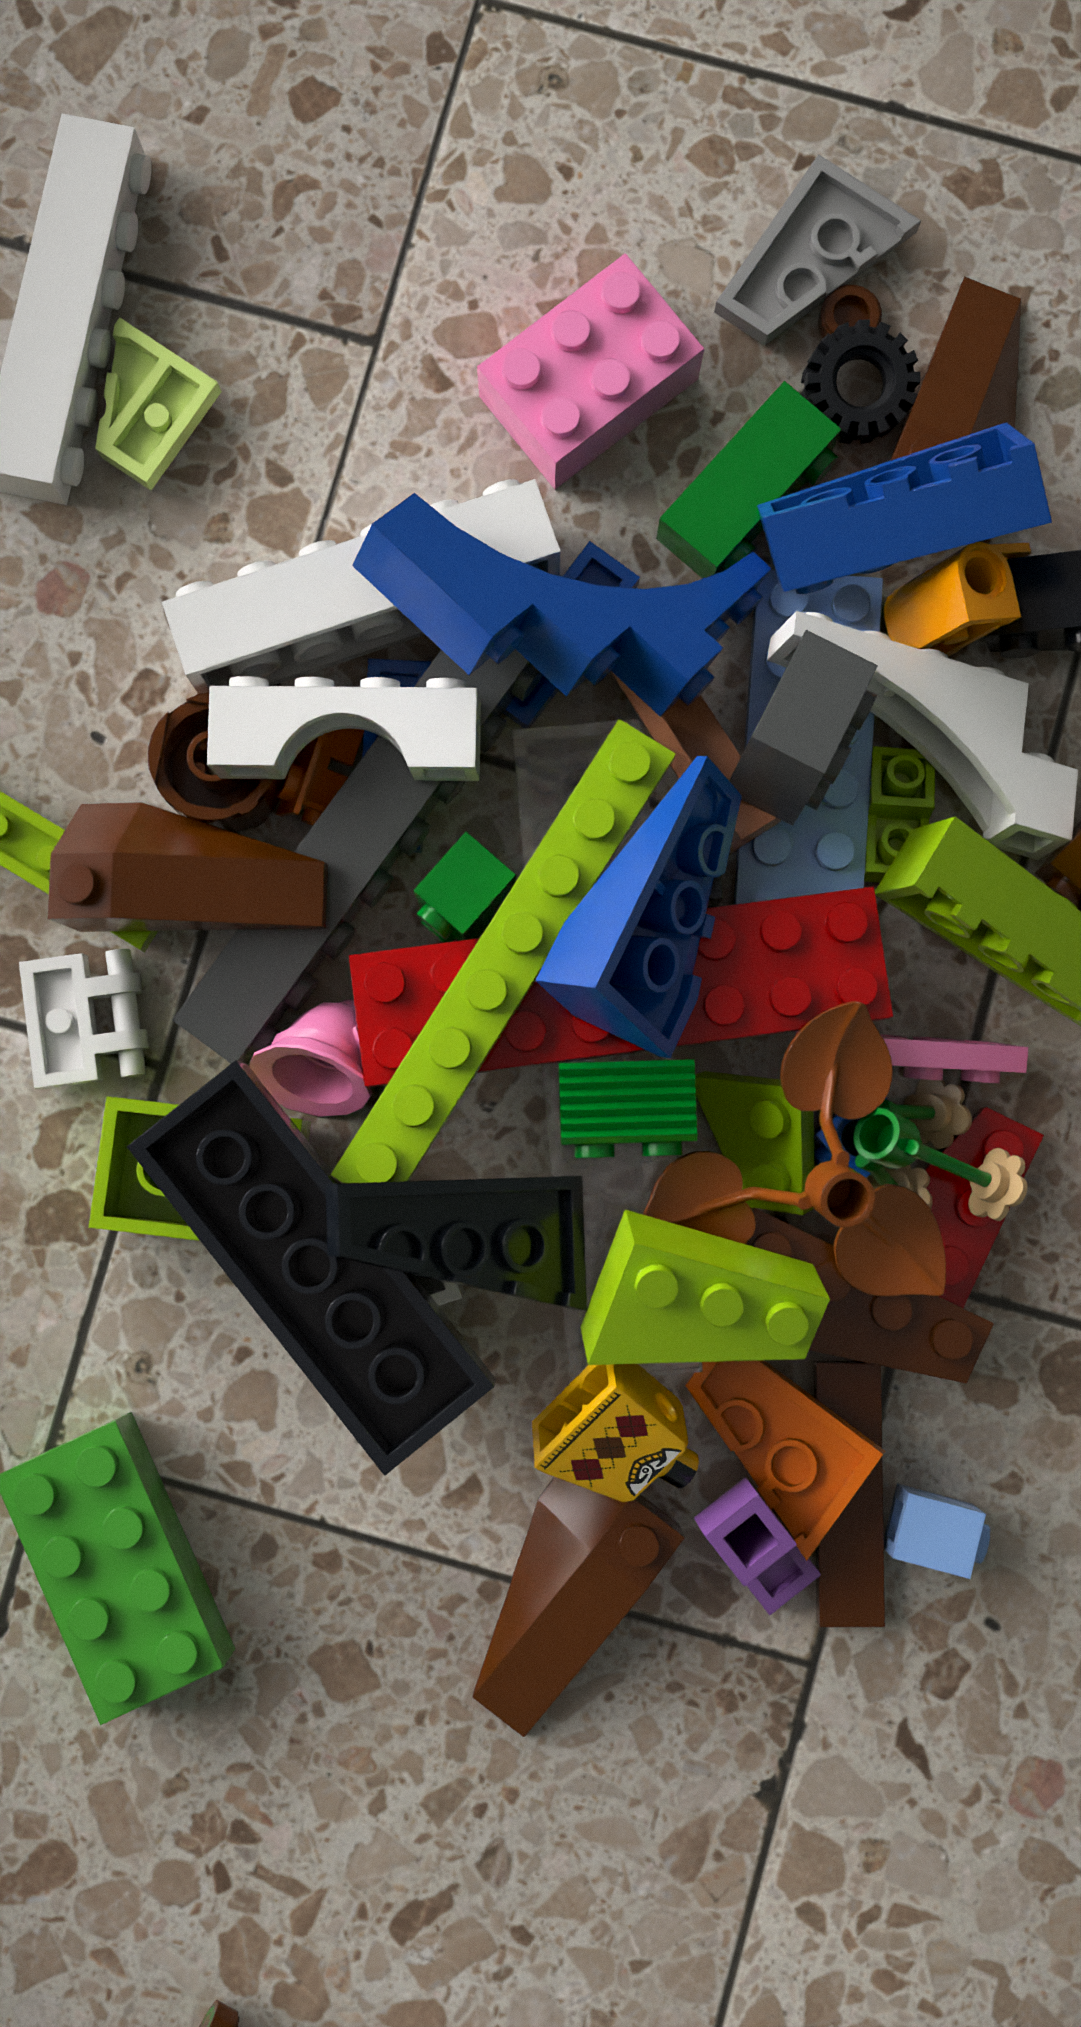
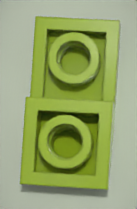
(898, 802)

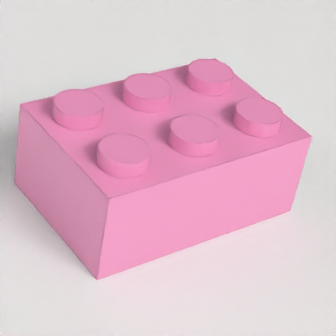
(590, 371)

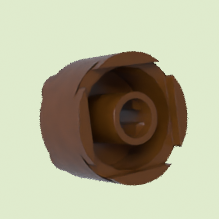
(181, 773)

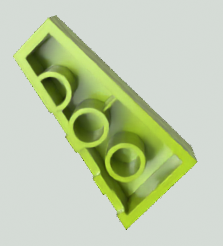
(989, 910)

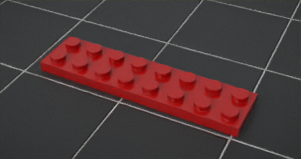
(760, 973)

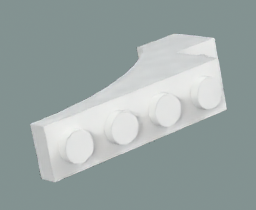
(965, 726)

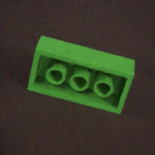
(116, 1568)

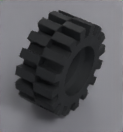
(891, 360)

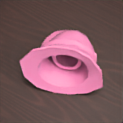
(316, 1063)

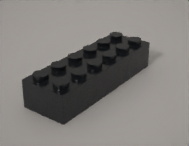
(353, 1328)

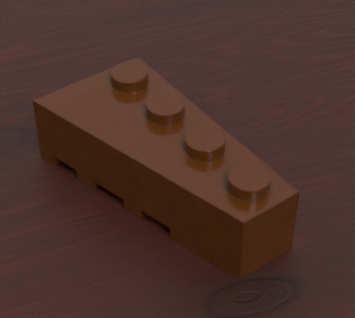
(890, 1331)

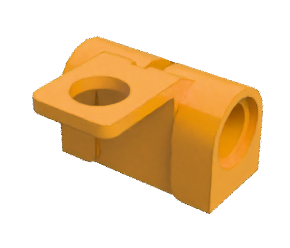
(956, 599)

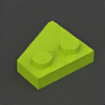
(759, 1133)

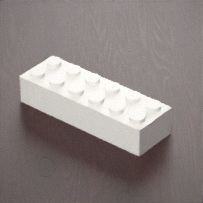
(321, 609)

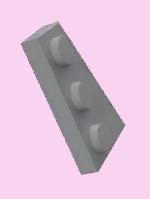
(814, 245)

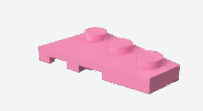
(978, 1060)

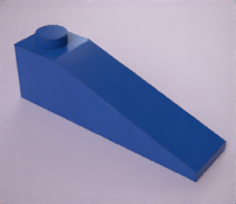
(637, 932)

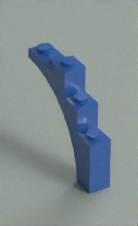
(570, 630)

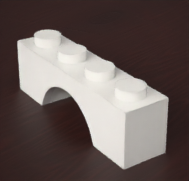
(263, 727)

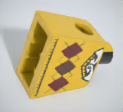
(614, 1433)

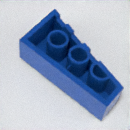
(906, 509)

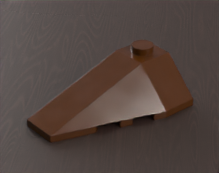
(173, 873)

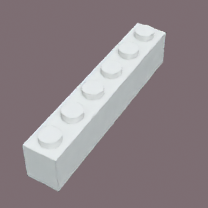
(67, 304)

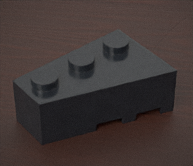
(1048, 604)

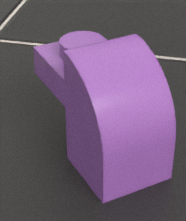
(756, 1546)

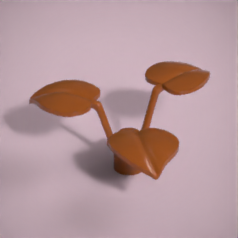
(885, 1233)

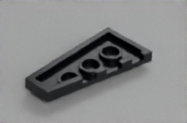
(470, 1232)

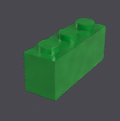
(765, 460)

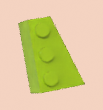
(698, 1299)

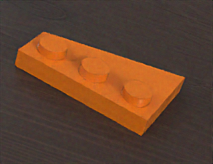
(788, 1441)

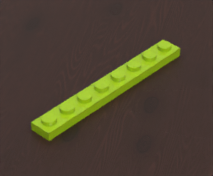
(506, 960)

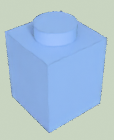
(936, 1531)

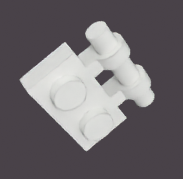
(63, 1019)

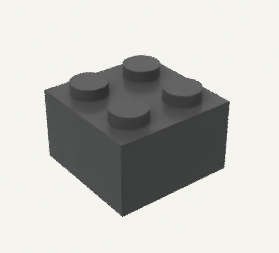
(805, 729)

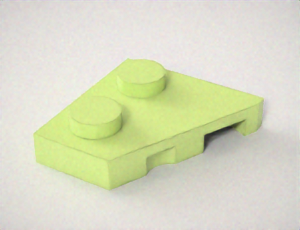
(150, 405)

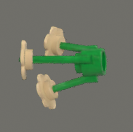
(935, 1114)

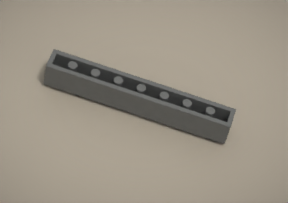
(360, 838)

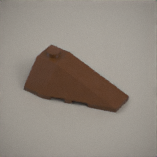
(970, 372)
(568, 1592)

